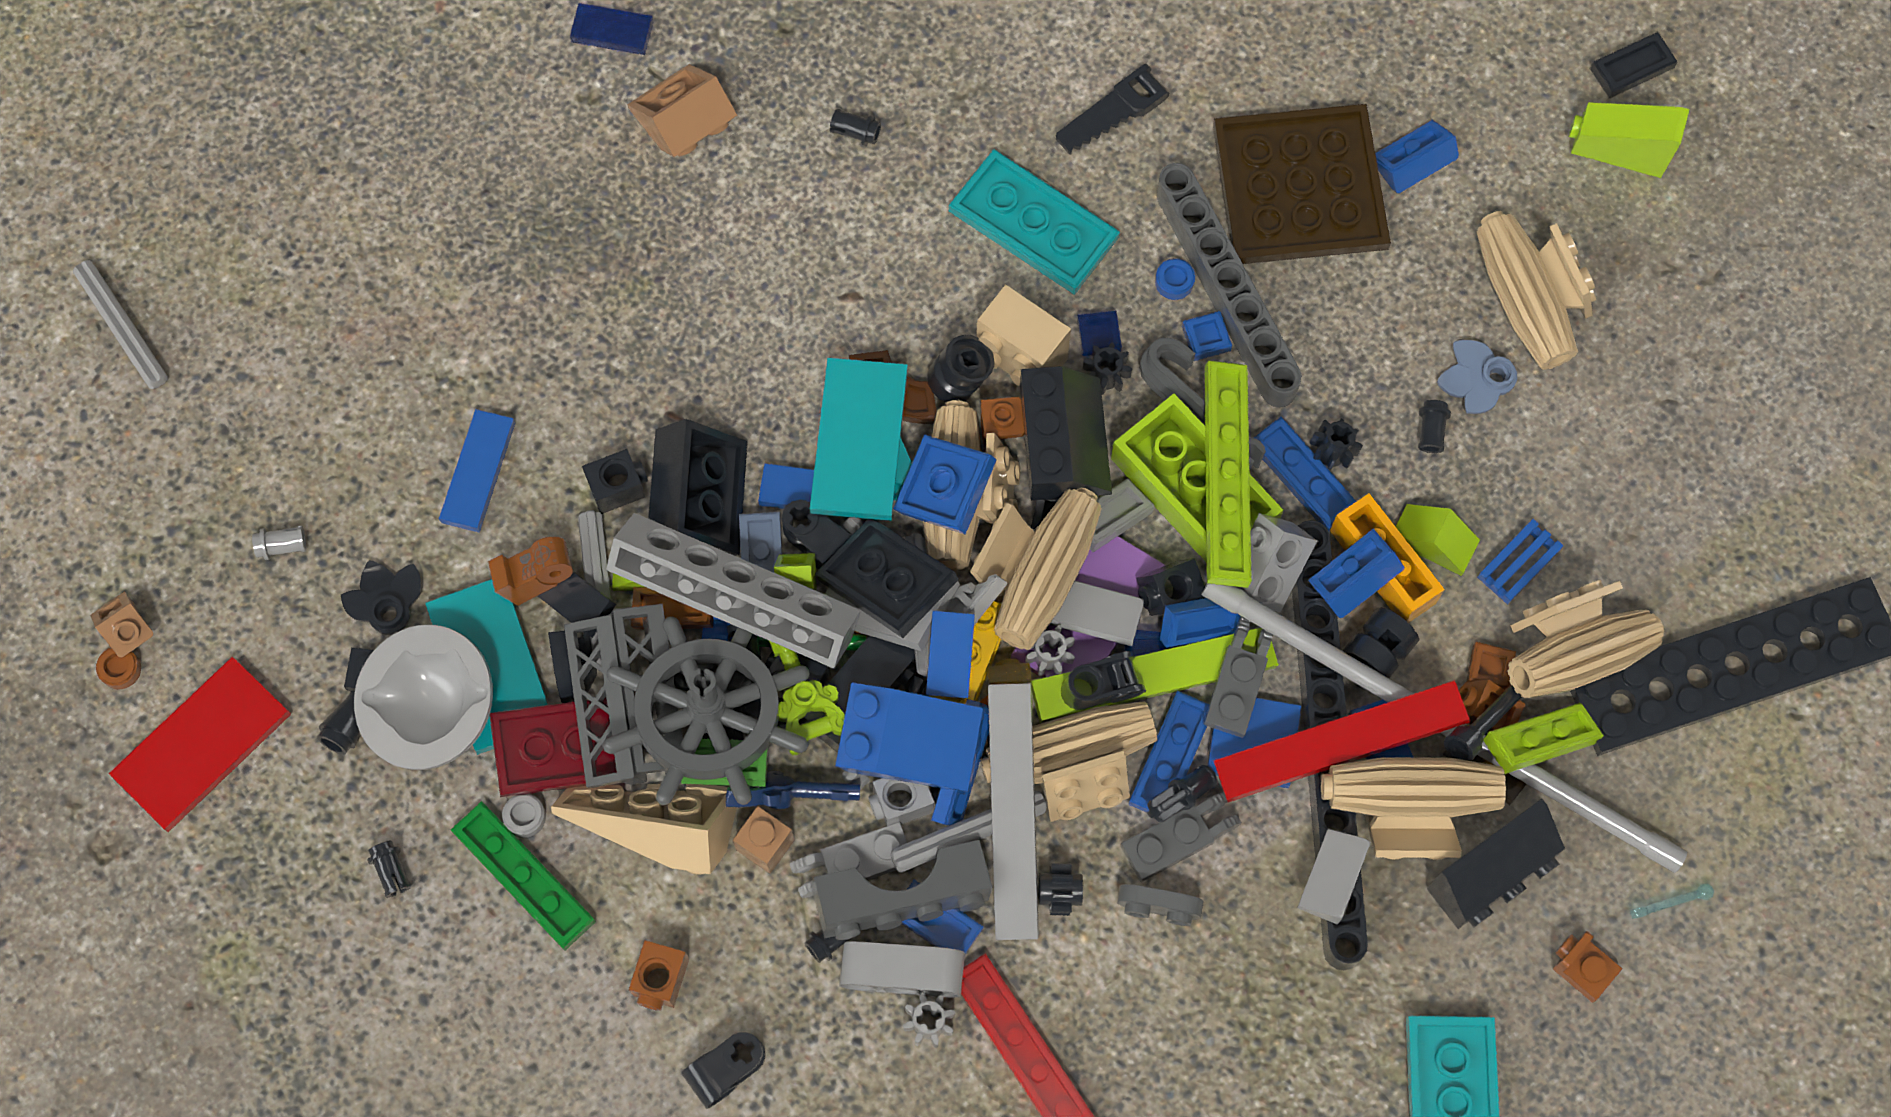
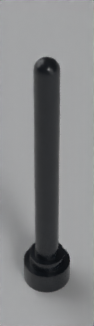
(1467, 740)

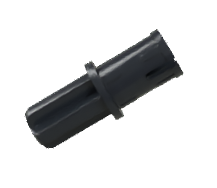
(1182, 793)

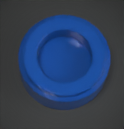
(1175, 279)

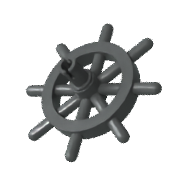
(706, 710)

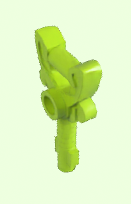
(808, 697)

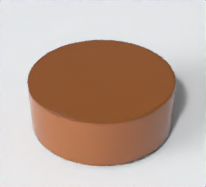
(118, 671)

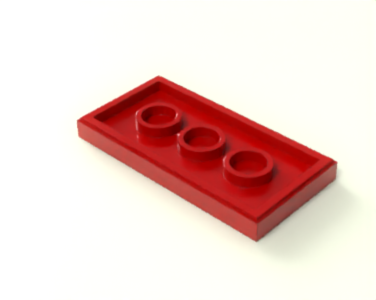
(199, 744)

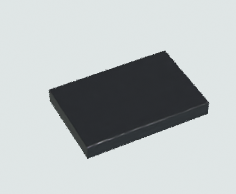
(887, 577)

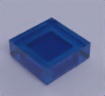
(1098, 330)

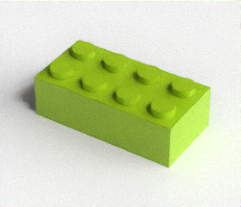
(1168, 465)

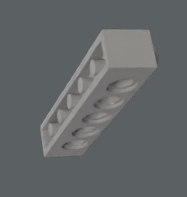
(733, 590)

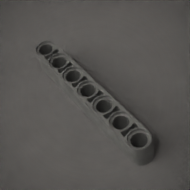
(1231, 301)

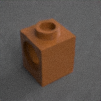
(651, 958)

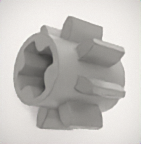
(1044, 660)
(935, 1010)

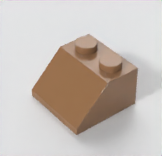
(683, 110)

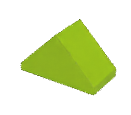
(1438, 536)

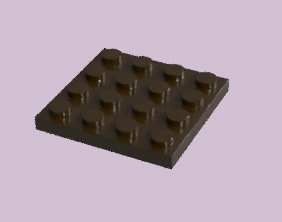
(1301, 184)

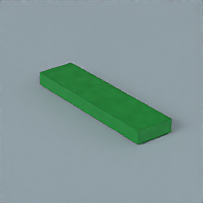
(523, 876)

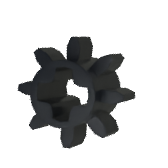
(1109, 358)
(1336, 444)
(1060, 889)

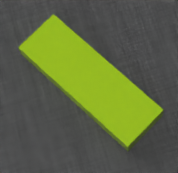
(1542, 737)

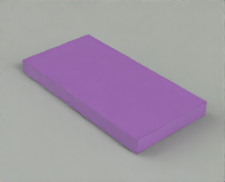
(1111, 568)

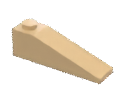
(682, 835)

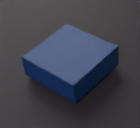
(1207, 335)

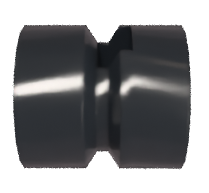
(960, 369)
(1383, 641)

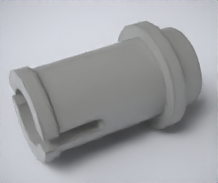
(278, 542)

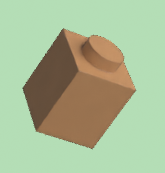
(763, 839)

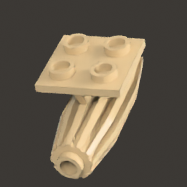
(1536, 286)
(959, 425)
(1037, 563)
(1580, 641)
(1085, 757)
(1414, 800)

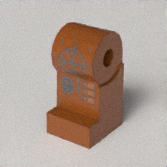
(531, 570)

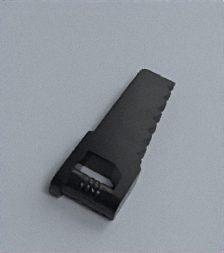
(1113, 109)

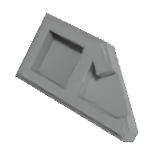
(976, 598)

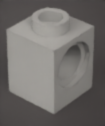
(919, 806)

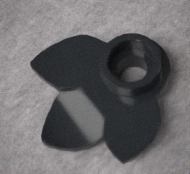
(383, 592)

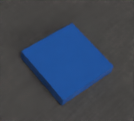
(945, 484)
(1267, 723)

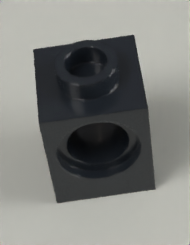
(602, 470)
(1184, 578)

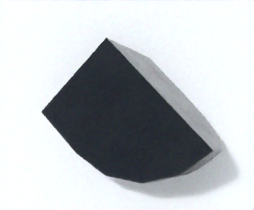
(562, 667)

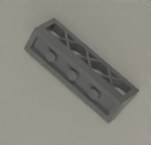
(656, 644)
(615, 699)

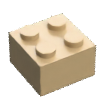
(1022, 334)

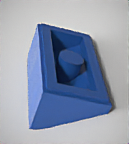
(1417, 156)
(1357, 574)

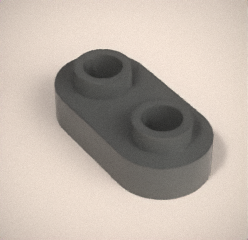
(1142, 900)

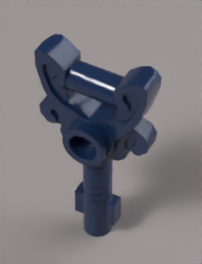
(782, 789)

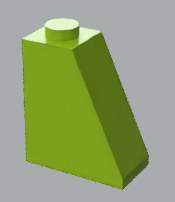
(1629, 135)

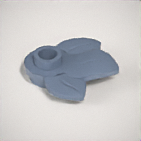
(1472, 378)

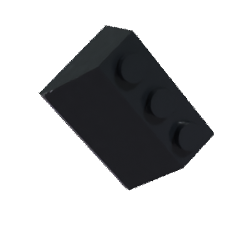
(1064, 432)
(699, 483)
(1499, 867)

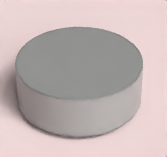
(524, 815)

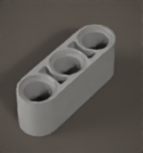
(902, 969)

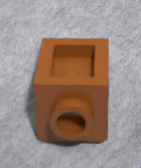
(1001, 417)
(1480, 695)
(1585, 966)

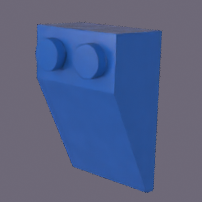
(909, 737)

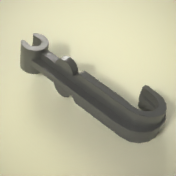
(1166, 383)

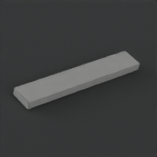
(1013, 811)

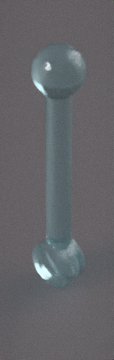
(1704, 892)

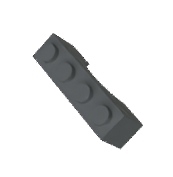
(853, 904)

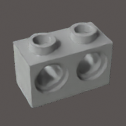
(1277, 560)

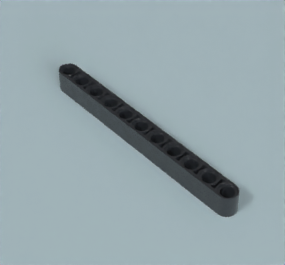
(1328, 682)

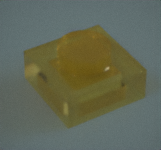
(1009, 672)

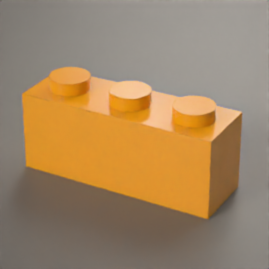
(1412, 589)

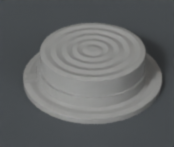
(423, 697)

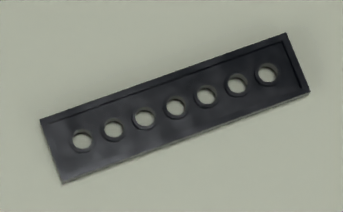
(1743, 640)

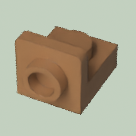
(121, 625)

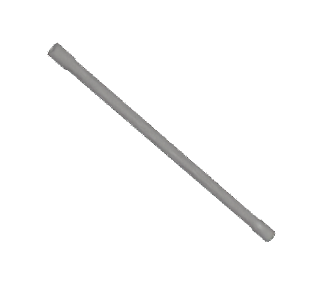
(1648, 843)

